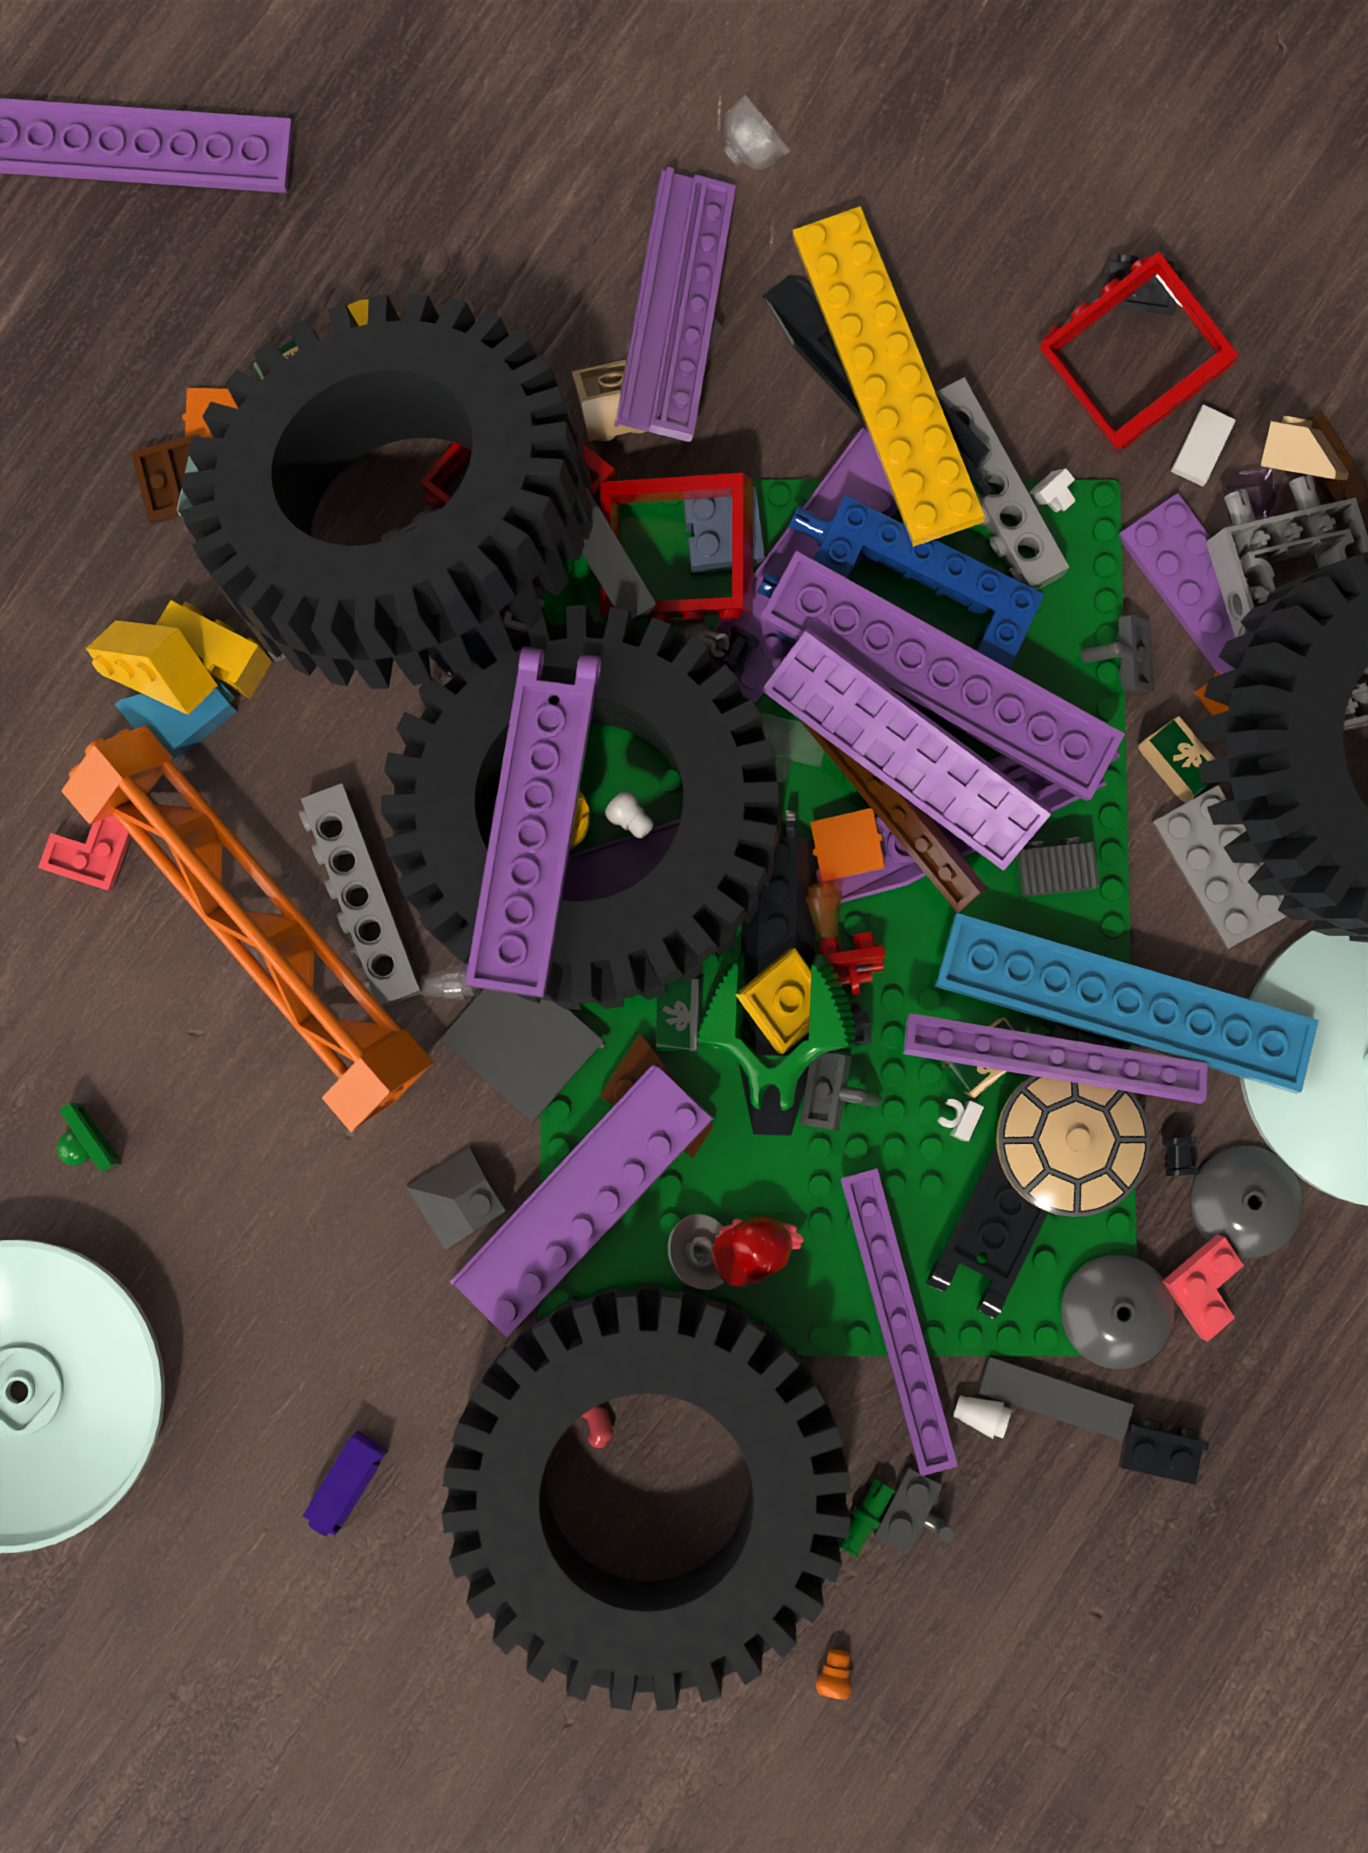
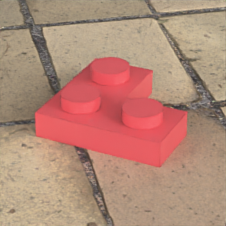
(90, 863)
(1196, 1286)

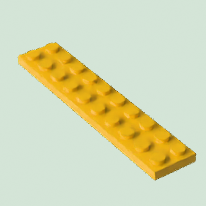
(888, 377)

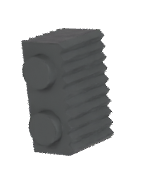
(1056, 868)

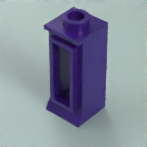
(344, 1484)

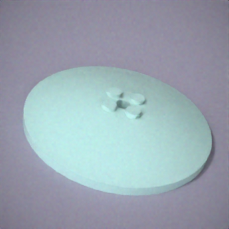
(1326, 1125)
(89, 1399)

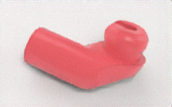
(599, 1426)

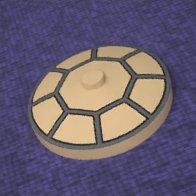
(1072, 1145)

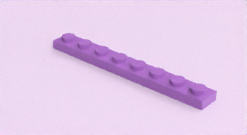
(1055, 1058)
(898, 1322)

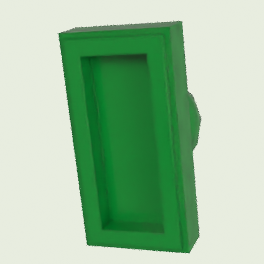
(84, 1141)

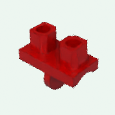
(854, 965)

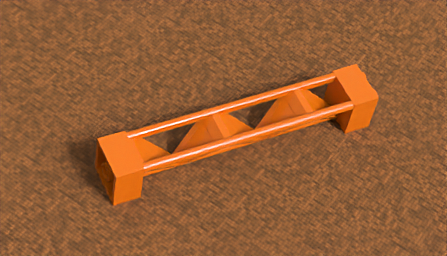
(116, 783)

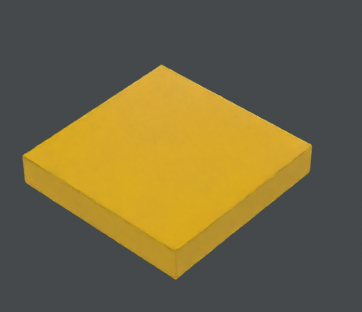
(780, 1000)

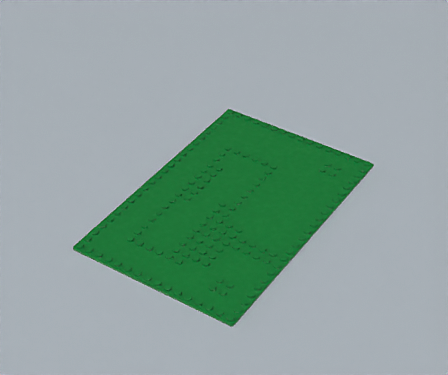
(926, 1174)

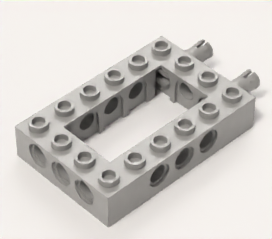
(1247, 549)

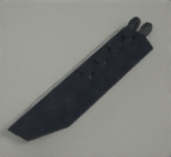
(804, 325)
(778, 925)

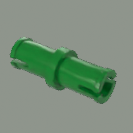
(866, 1517)

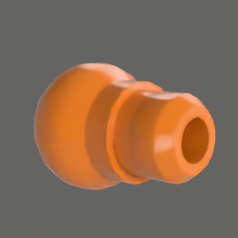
(834, 1679)

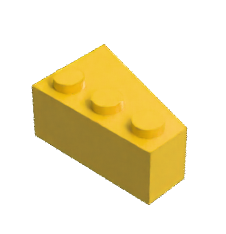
(226, 655)
(152, 662)

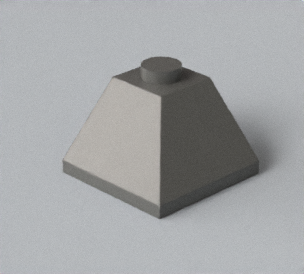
(457, 1198)

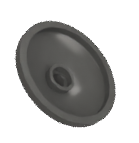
(1222, 1195)
(1092, 1304)

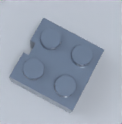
(712, 533)

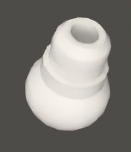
(625, 811)

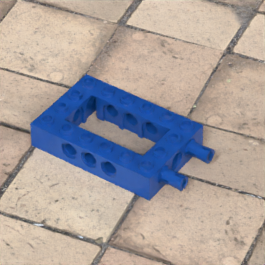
(932, 564)

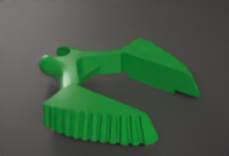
(828, 1030)

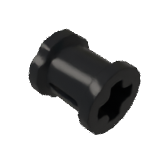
(739, 649)
(1180, 1156)

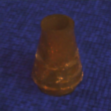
(824, 906)

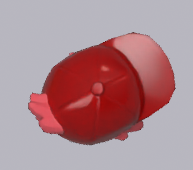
(753, 1249)

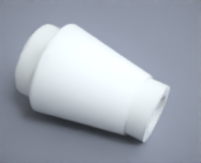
(983, 1415)

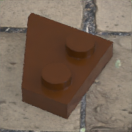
(161, 476)

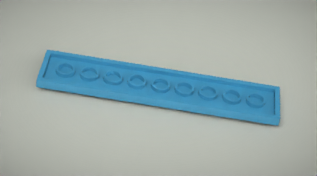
(1127, 1003)

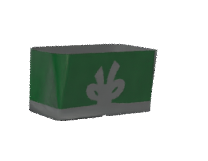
(678, 1017)

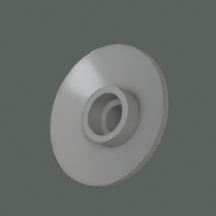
(697, 1234)

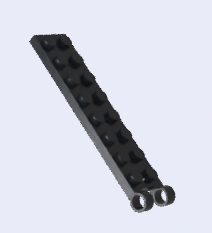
(998, 1219)

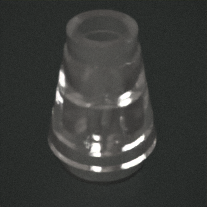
(448, 984)

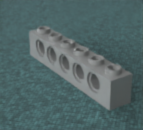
(1013, 500)
(334, 805)

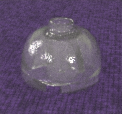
(751, 137)

